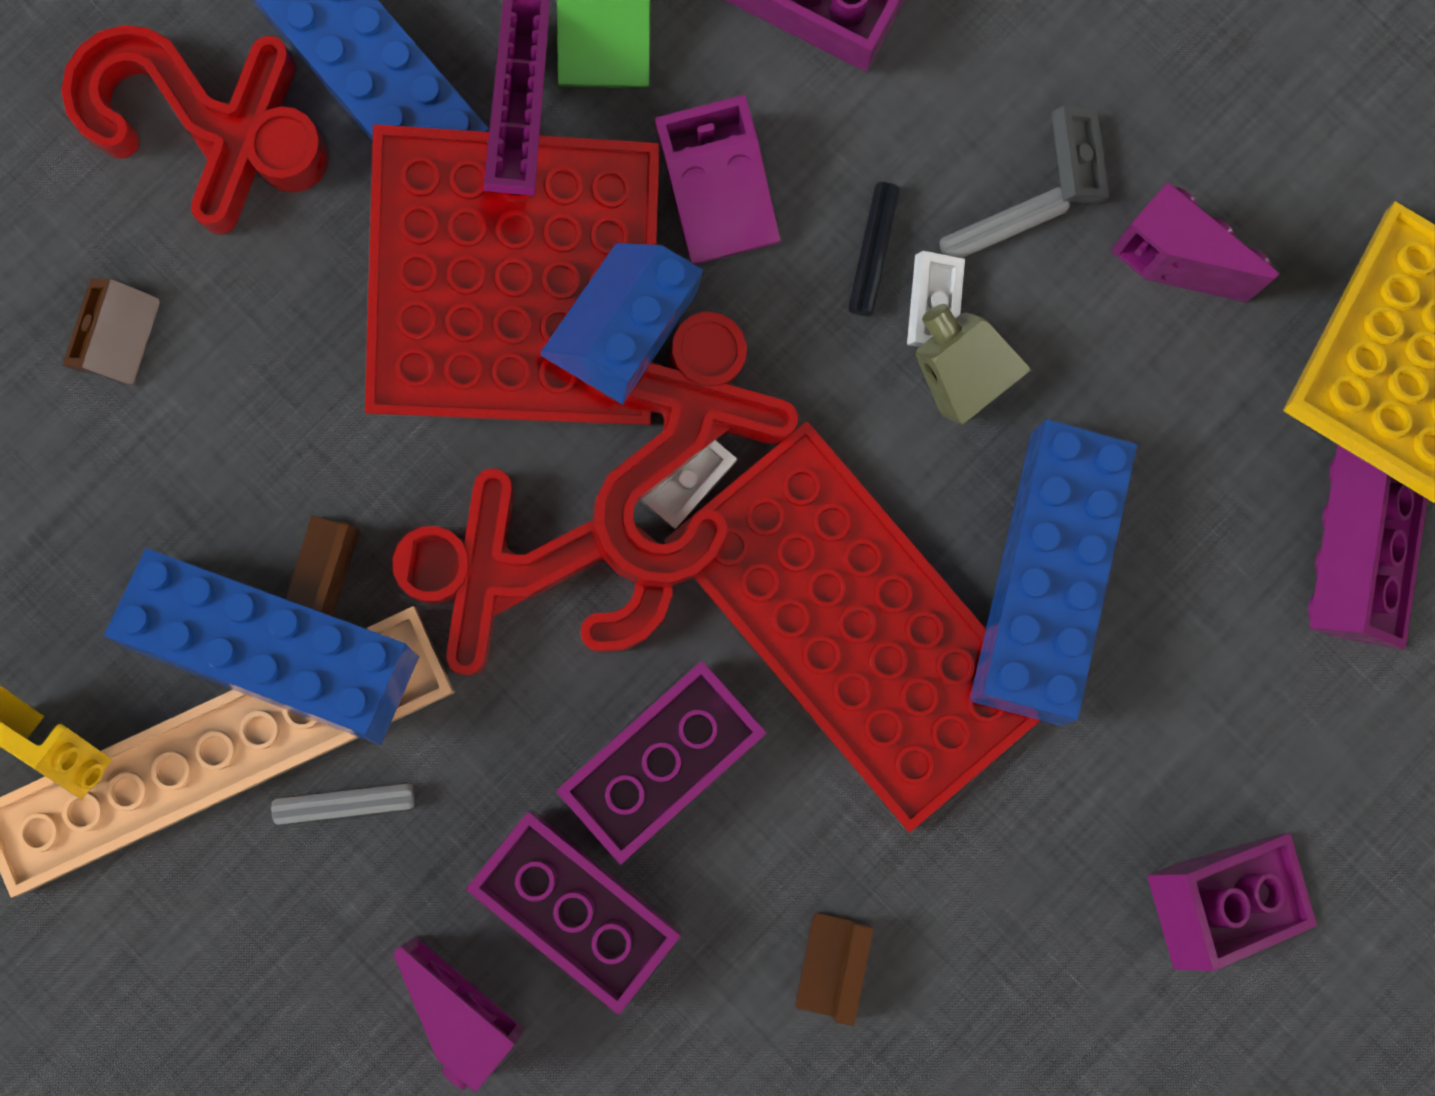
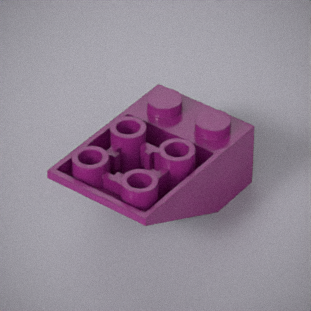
(717, 179)
(1190, 250)

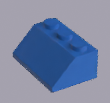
(624, 317)

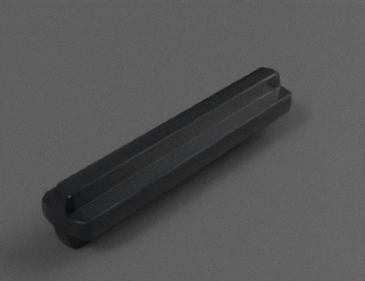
(874, 249)

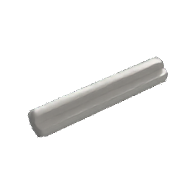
(1004, 224)
(343, 804)

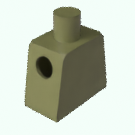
(966, 363)

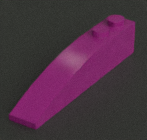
(517, 98)

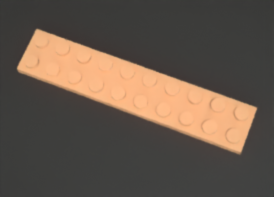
(182, 771)

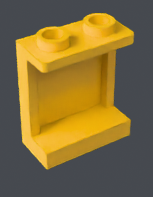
(61, 757)

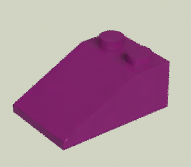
(1231, 903)
(460, 1021)

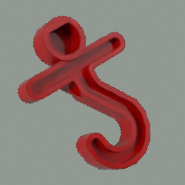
(234, 137)
(696, 410)
(490, 578)

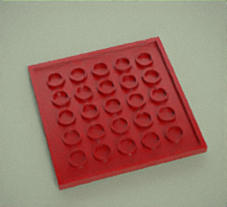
(482, 278)

